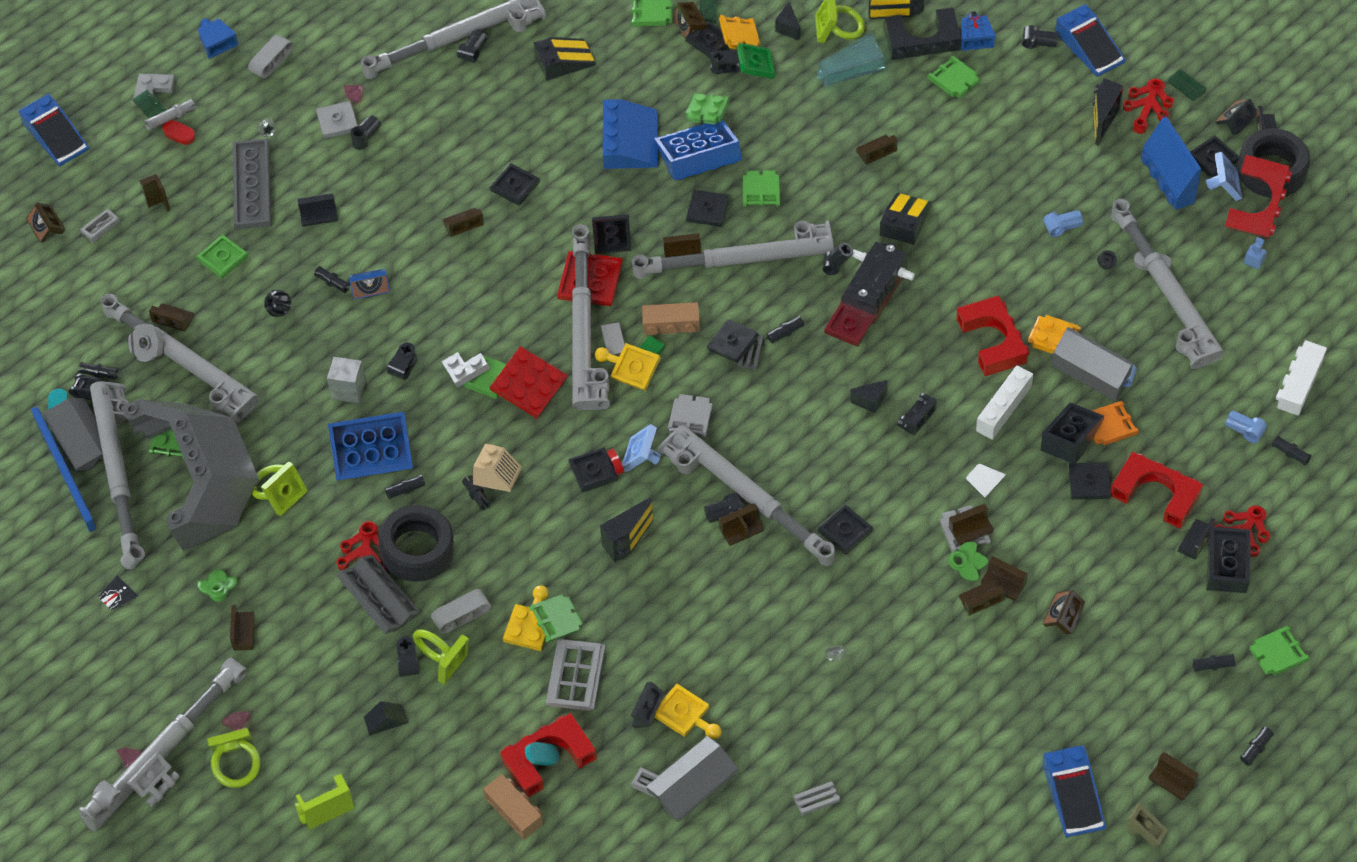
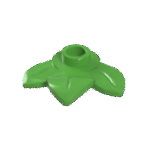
(970, 559)
(217, 585)

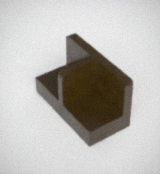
(740, 524)

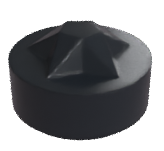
(1107, 259)

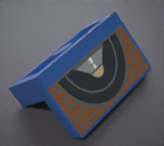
(369, 283)

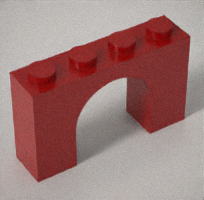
(1261, 223)
(994, 314)
(1142, 470)
(563, 733)

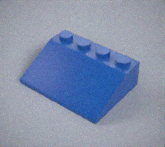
(629, 135)
(698, 149)
(1171, 165)
(370, 446)

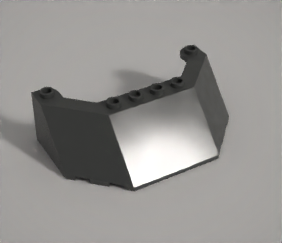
(215, 460)

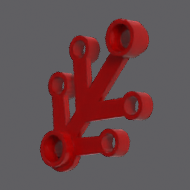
(1154, 87)
(1251, 520)
(364, 549)

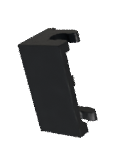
(918, 414)

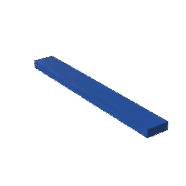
(63, 469)

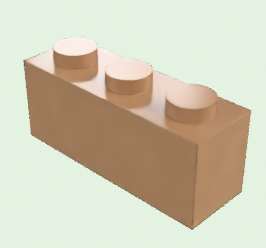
(670, 318)
(513, 806)

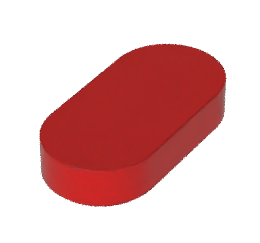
(179, 132)
(615, 461)

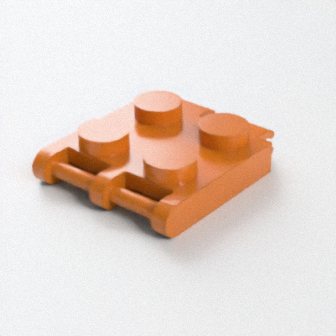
(1114, 424)

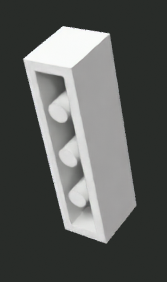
(1301, 378)
(1004, 402)

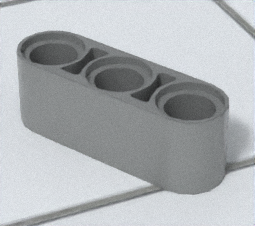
(270, 56)
(460, 611)

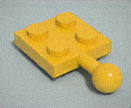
(633, 365)
(523, 627)
(683, 711)

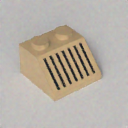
(496, 469)

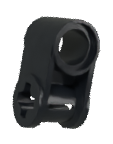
(727, 61)
(403, 361)
(82, 385)
(407, 658)

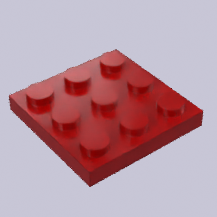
(602, 278)
(528, 382)

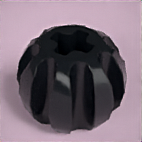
(277, 303)

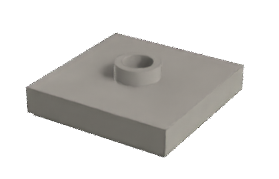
(336, 119)

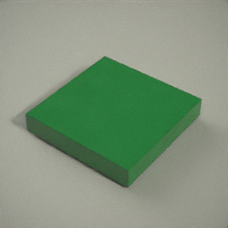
(755, 60)

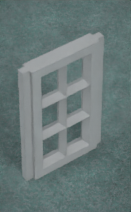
(593, 678)

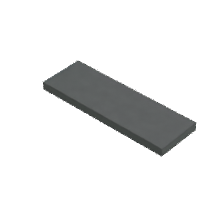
(251, 184)

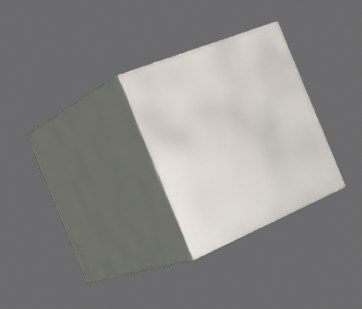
(346, 380)

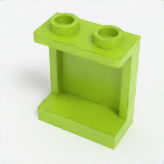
(326, 805)

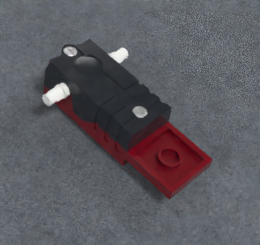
(868, 292)

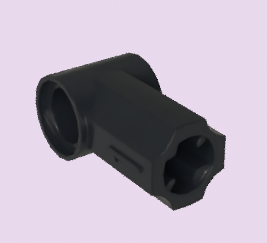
(1033, 36)
(470, 50)
(362, 133)
(836, 258)
(719, 509)

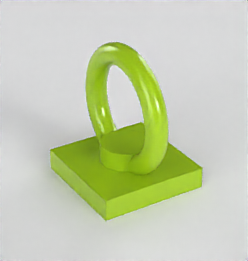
(827, 18)
(282, 488)
(449, 659)
(232, 742)

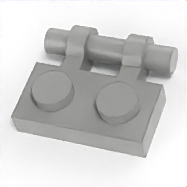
(149, 774)

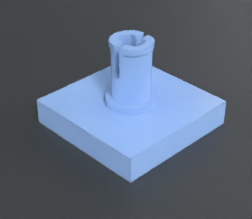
(1226, 177)
(640, 449)

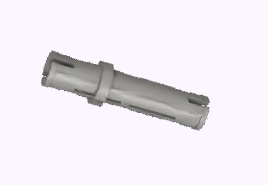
(176, 111)

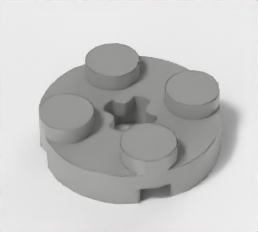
(154, 339)

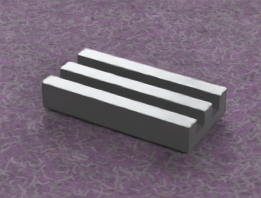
(752, 366)

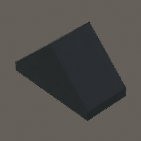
(787, 23)
(869, 396)
(385, 717)

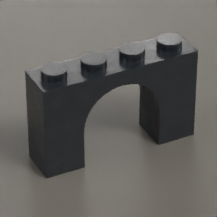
(904, 45)

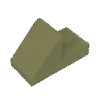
(1146, 825)

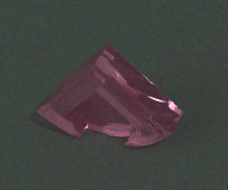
(353, 92)
(236, 720)
(128, 756)

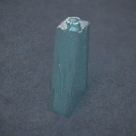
(852, 62)

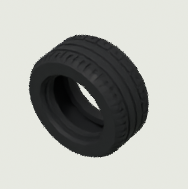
(1277, 143)
(416, 519)

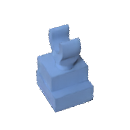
(1255, 254)

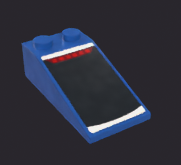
(1089, 40)
(53, 130)
(1073, 791)

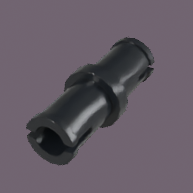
(332, 279)
(785, 329)
(98, 370)
(1291, 450)
(405, 486)
(476, 493)
(1213, 662)
(1256, 746)

